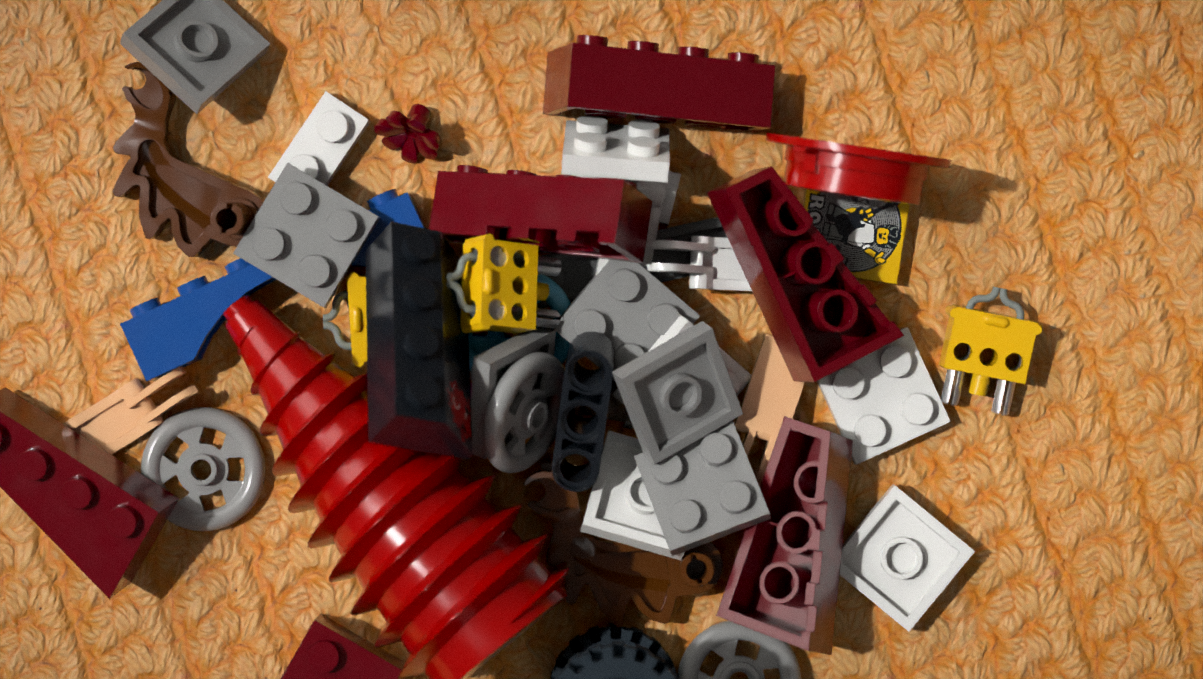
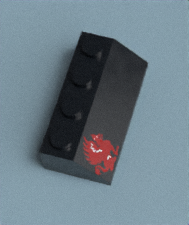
(416, 345)

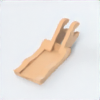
(766, 401)
(127, 413)

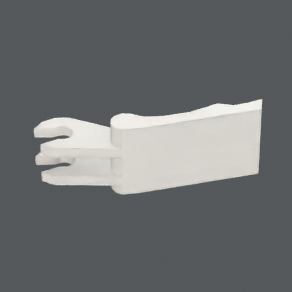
(711, 263)

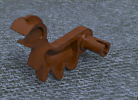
(193, 199)
(616, 569)

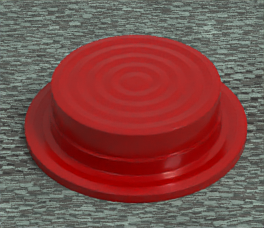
(855, 169)

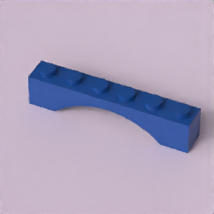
(183, 328)

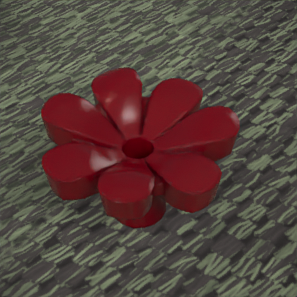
(409, 134)

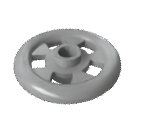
(523, 412)
(238, 443)
(723, 640)

